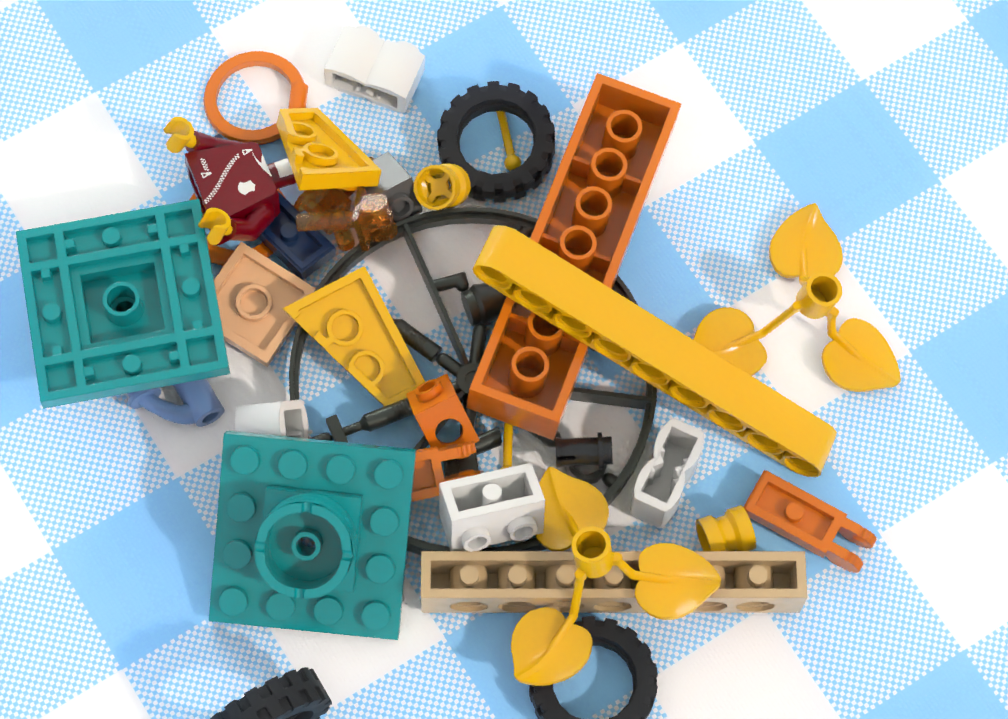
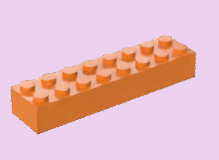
(589, 223)

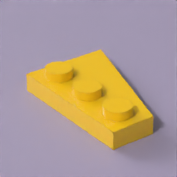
(360, 335)

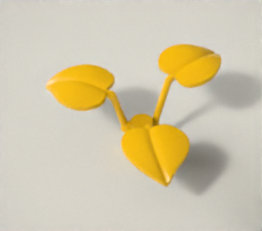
(807, 249)
(669, 583)

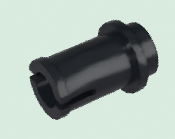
(584, 451)

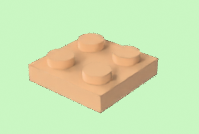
(251, 302)

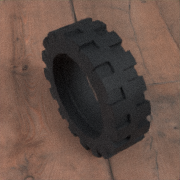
(509, 100)
(631, 650)
(289, 697)

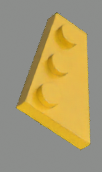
(322, 153)

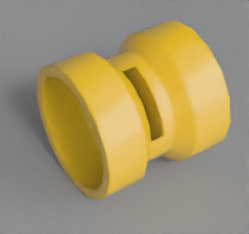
(433, 189)
(727, 532)

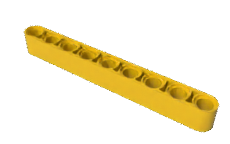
(654, 351)

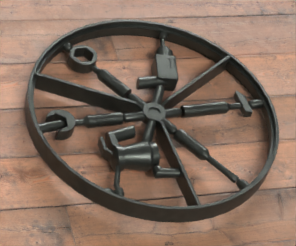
(481, 307)

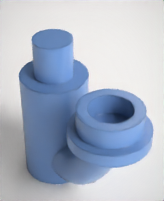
(198, 398)

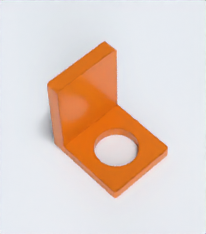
(436, 402)

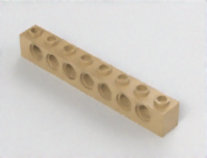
(547, 579)

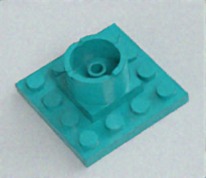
(121, 303)
(339, 495)

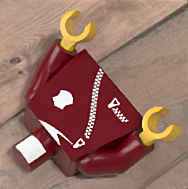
(230, 181)

